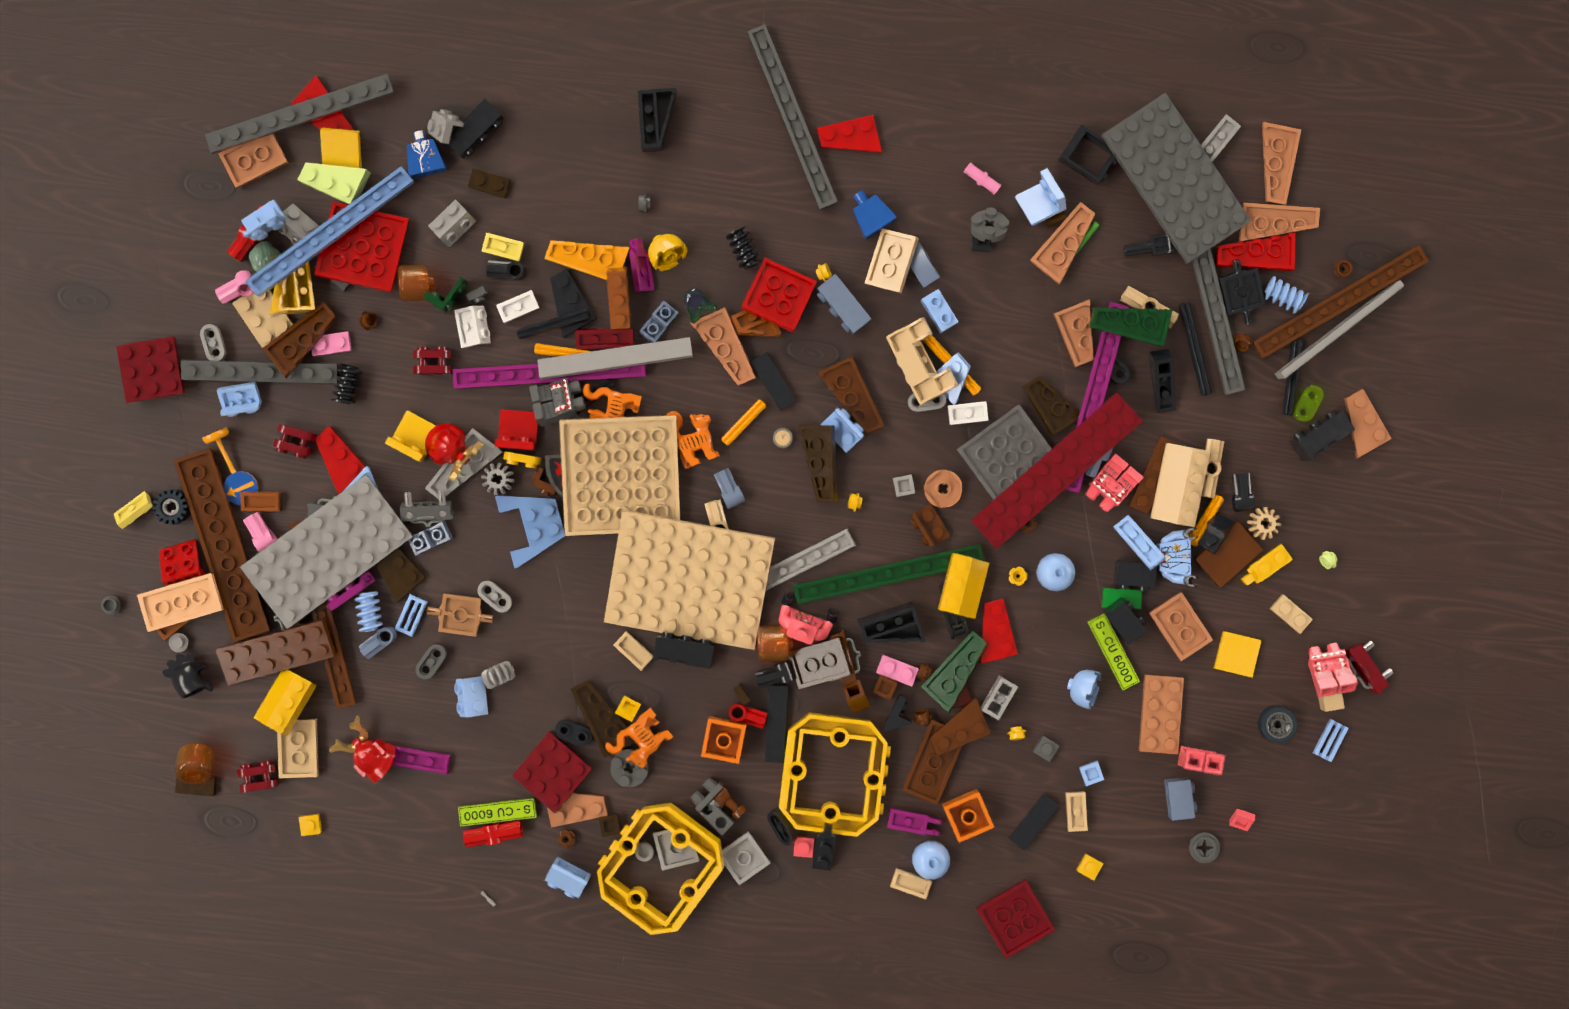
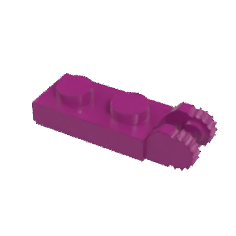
(912, 822)

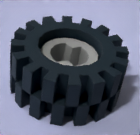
(175, 516)

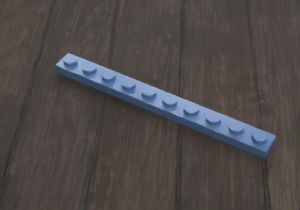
(329, 232)

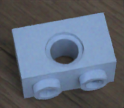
(939, 311)

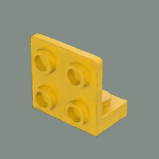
(411, 436)

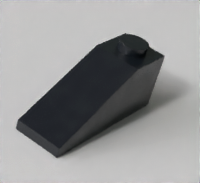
(1163, 380)

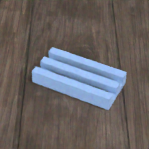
(417, 600)
(1336, 744)

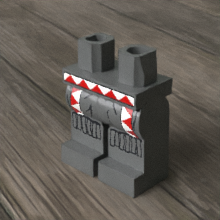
(556, 401)

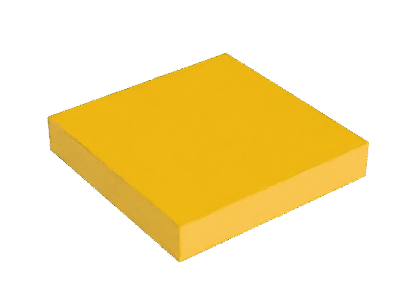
(341, 147)
(1237, 654)

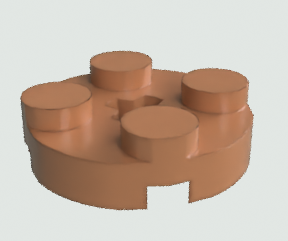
(932, 486)

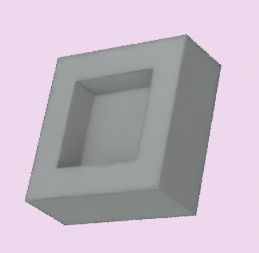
(904, 485)

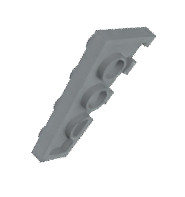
(483, 456)

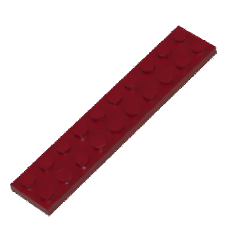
(1056, 470)

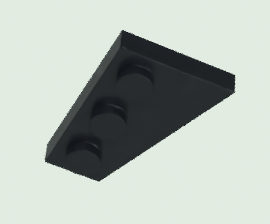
(568, 300)

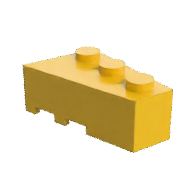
(294, 293)

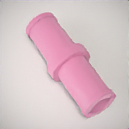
(982, 178)

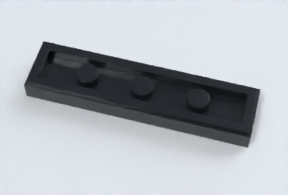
(776, 723)

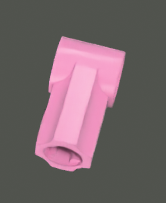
(235, 287)
(261, 534)

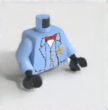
(1178, 557)

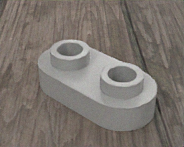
(213, 343)
(928, 406)
(495, 596)

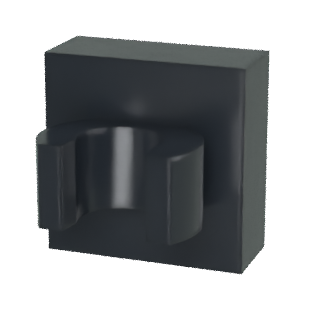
(978, 245)

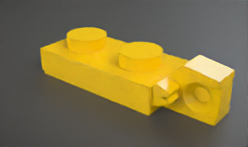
(1267, 565)

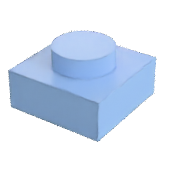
(1091, 773)

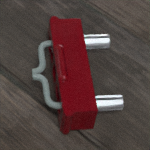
(1366, 668)

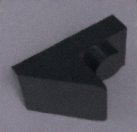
(1215, 534)
(894, 720)

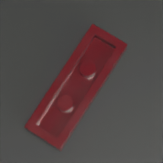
(604, 338)

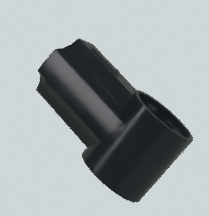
(504, 270)
(1243, 497)
(779, 674)

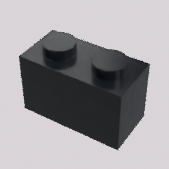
(1134, 574)
(1125, 621)

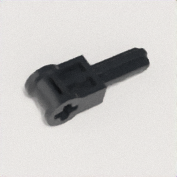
(1157, 245)
(955, 621)

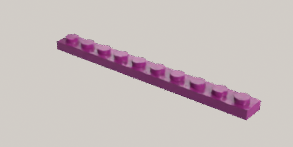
(530, 375)
(1098, 380)

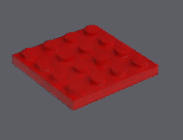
(366, 253)

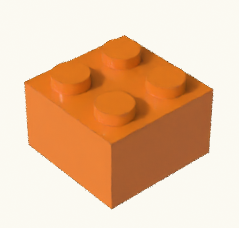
(723, 739)
(968, 815)

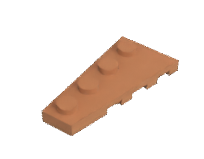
(1279, 156)
(1276, 220)
(1060, 249)
(725, 343)

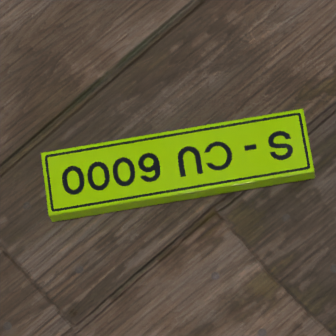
(1113, 651)
(497, 812)

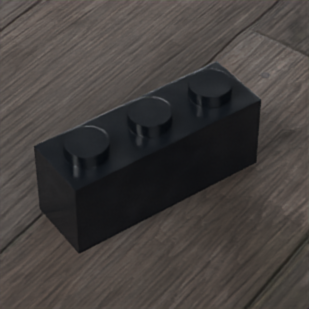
(475, 129)

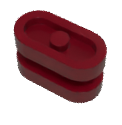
(440, 353)
(284, 446)
(248, 771)

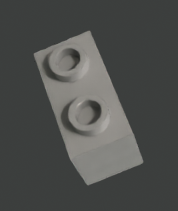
(998, 697)

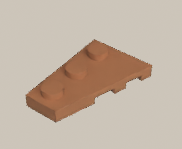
(1368, 426)
(579, 808)

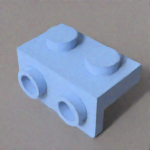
(239, 399)
(471, 697)

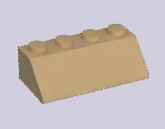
(1180, 484)

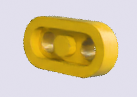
(514, 458)

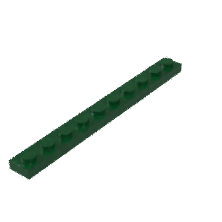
(881, 575)

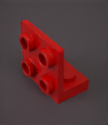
(517, 430)
(180, 563)

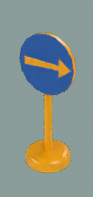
(237, 481)

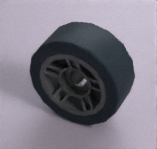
(1287, 724)

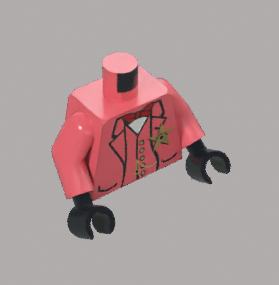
(802, 625)

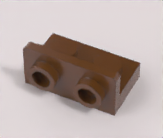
(930, 526)

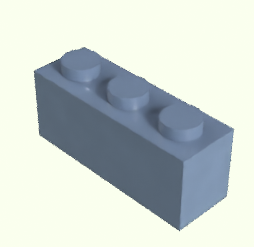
(843, 304)

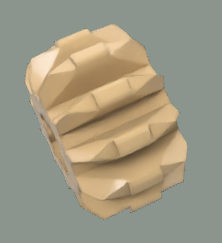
(1265, 516)

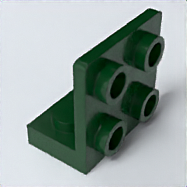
(449, 303)

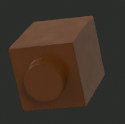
(856, 696)

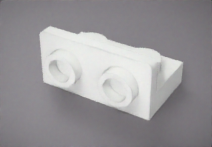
(472, 326)

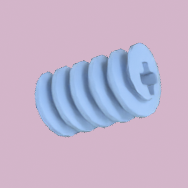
(1285, 294)
(369, 610)

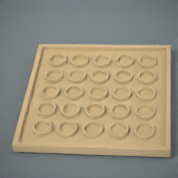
(618, 468)

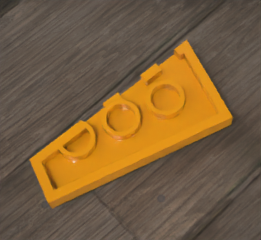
(587, 257)

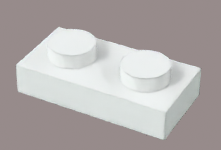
(518, 306)
(967, 413)

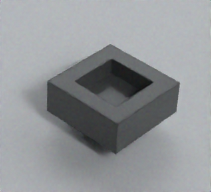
(477, 295)
(1046, 748)

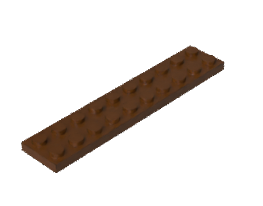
(221, 543)

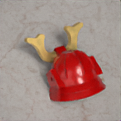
(447, 445)
(369, 756)

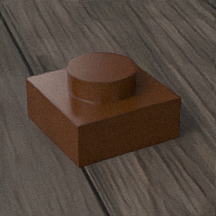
(885, 687)

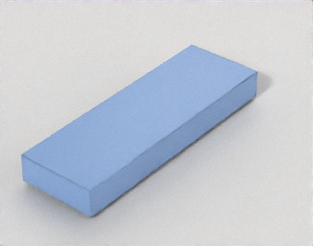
(1139, 542)

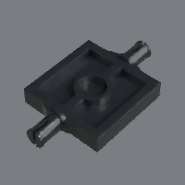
(1242, 291)

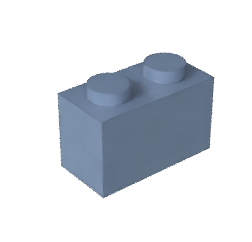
(1180, 798)

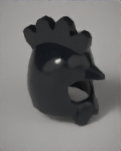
(185, 675)

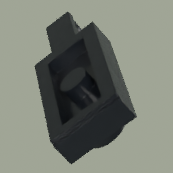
(824, 849)

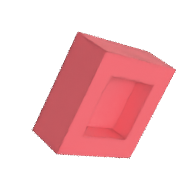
(1242, 819)
(803, 846)

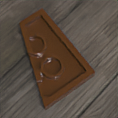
(961, 729)

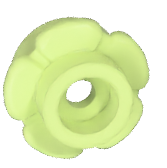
(1328, 559)

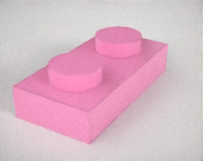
(332, 344)
(897, 670)

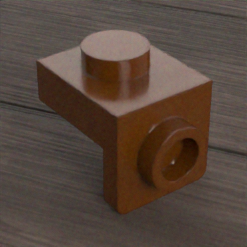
(545, 488)

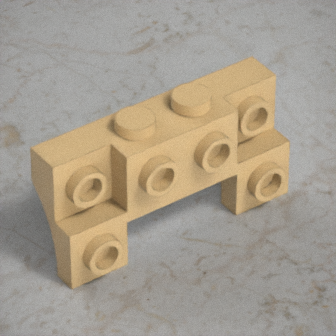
(916, 363)

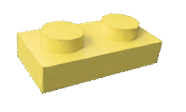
(503, 247)
(132, 510)

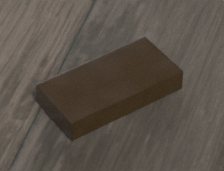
(205, 789)

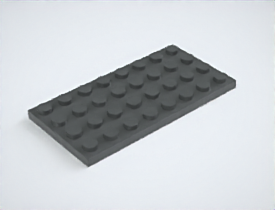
(1175, 178)

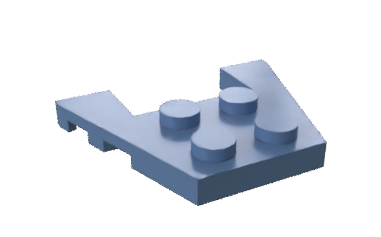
(541, 524)

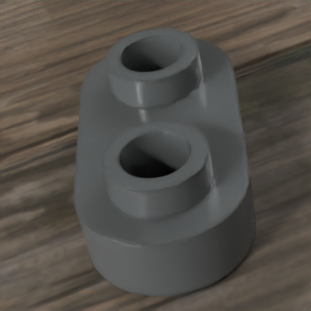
(430, 660)

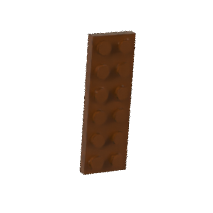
(276, 652)

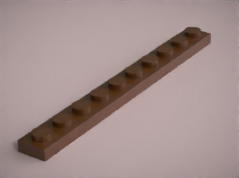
(1340, 301)
(335, 666)

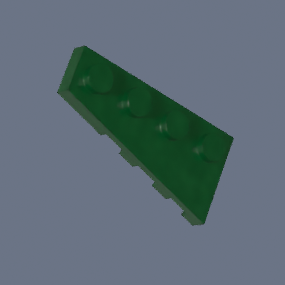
(1137, 324)
(952, 675)

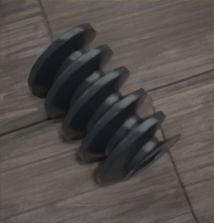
(743, 248)
(347, 384)

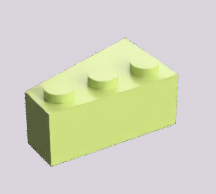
(336, 181)

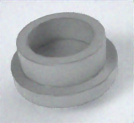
(178, 642)

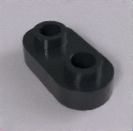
(1119, 366)
(574, 730)
(781, 827)

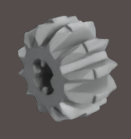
(500, 472)
(498, 674)

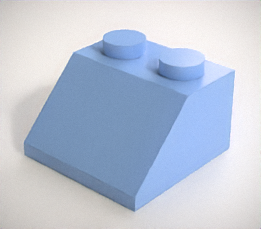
(567, 877)

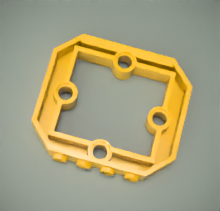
(815, 819)
(641, 911)

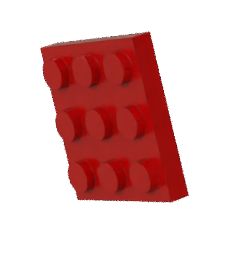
(778, 295)

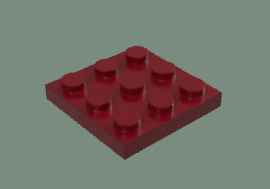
(150, 369)
(552, 772)
(1015, 919)

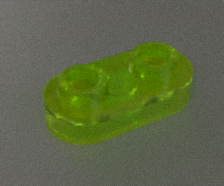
(1308, 404)

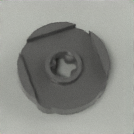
(989, 217)
(623, 777)

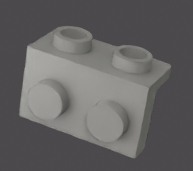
(441, 125)
(452, 223)
(297, 225)

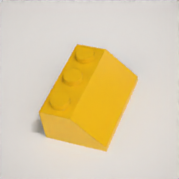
(963, 585)
(285, 702)

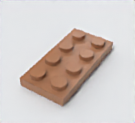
(1161, 714)

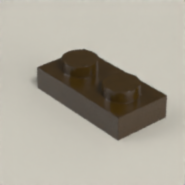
(489, 183)

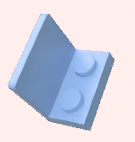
(1042, 200)
(263, 221)
(845, 432)

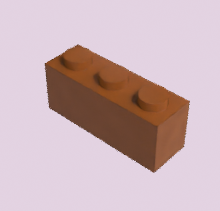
(618, 298)

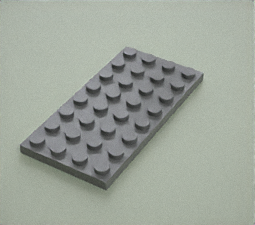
(326, 551)

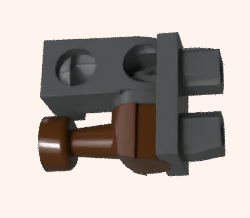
(712, 804)

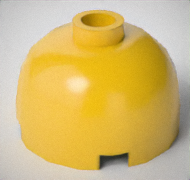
(665, 251)

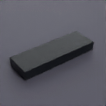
(773, 381)
(1033, 821)

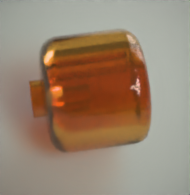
(414, 282)
(773, 644)
(194, 763)

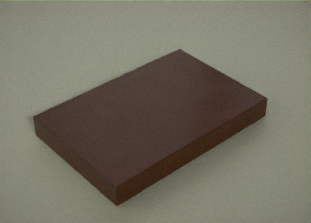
(1231, 557)

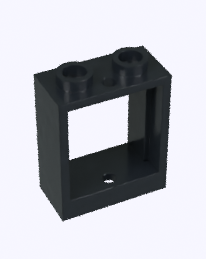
(1095, 139)

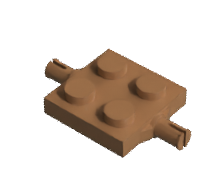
(460, 615)

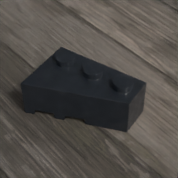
(655, 116)
(1321, 435)
(892, 625)
(683, 650)

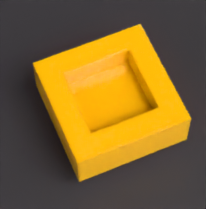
(628, 708)
(310, 824)
(1089, 866)

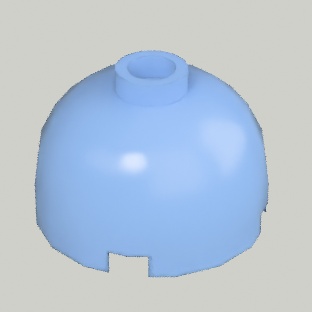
(1055, 572)
(1084, 688)
(931, 859)

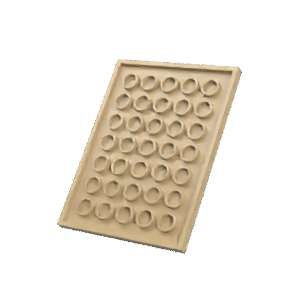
(688, 579)

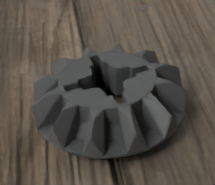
(1209, 854)

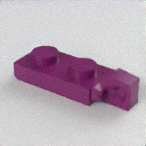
(640, 267)
(352, 589)

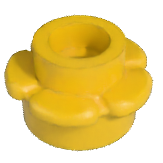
(823, 272)
(854, 501)
(1018, 581)
(1016, 733)

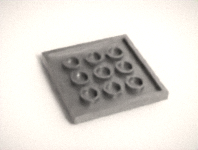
(1004, 451)

